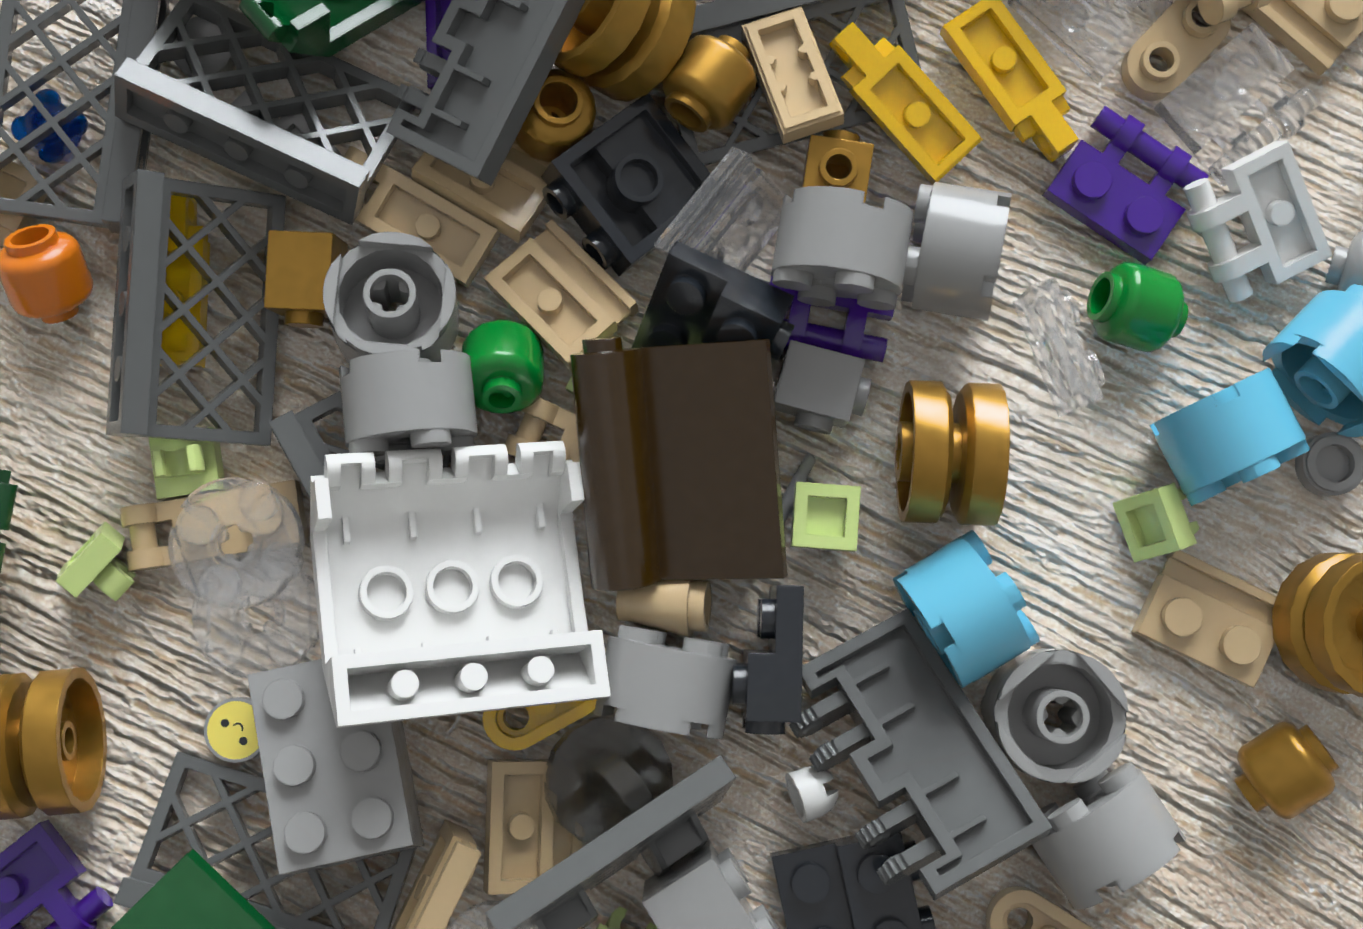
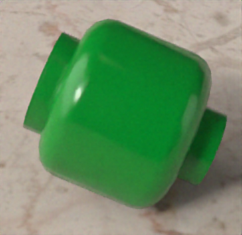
(1137, 307)
(505, 366)

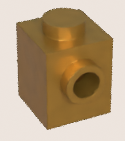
(838, 161)
(297, 274)

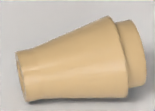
(668, 606)

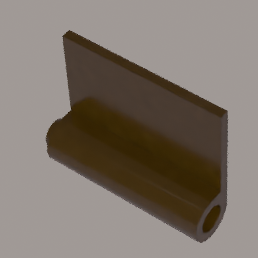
(678, 462)

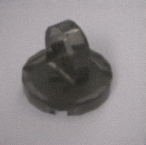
(604, 775)

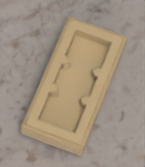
(792, 74)

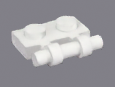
(1274, 212)

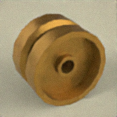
(627, 44)
(952, 453)
(1322, 622)
(50, 743)

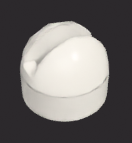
(808, 793)

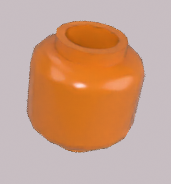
(44, 273)

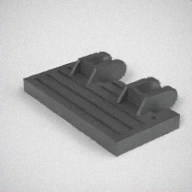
(487, 83)
(920, 742)
(659, 831)

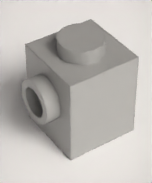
(820, 387)

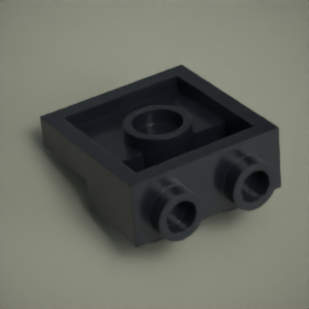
(625, 183)
(712, 303)
(771, 679)
(839, 887)

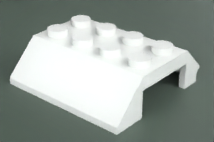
(451, 583)

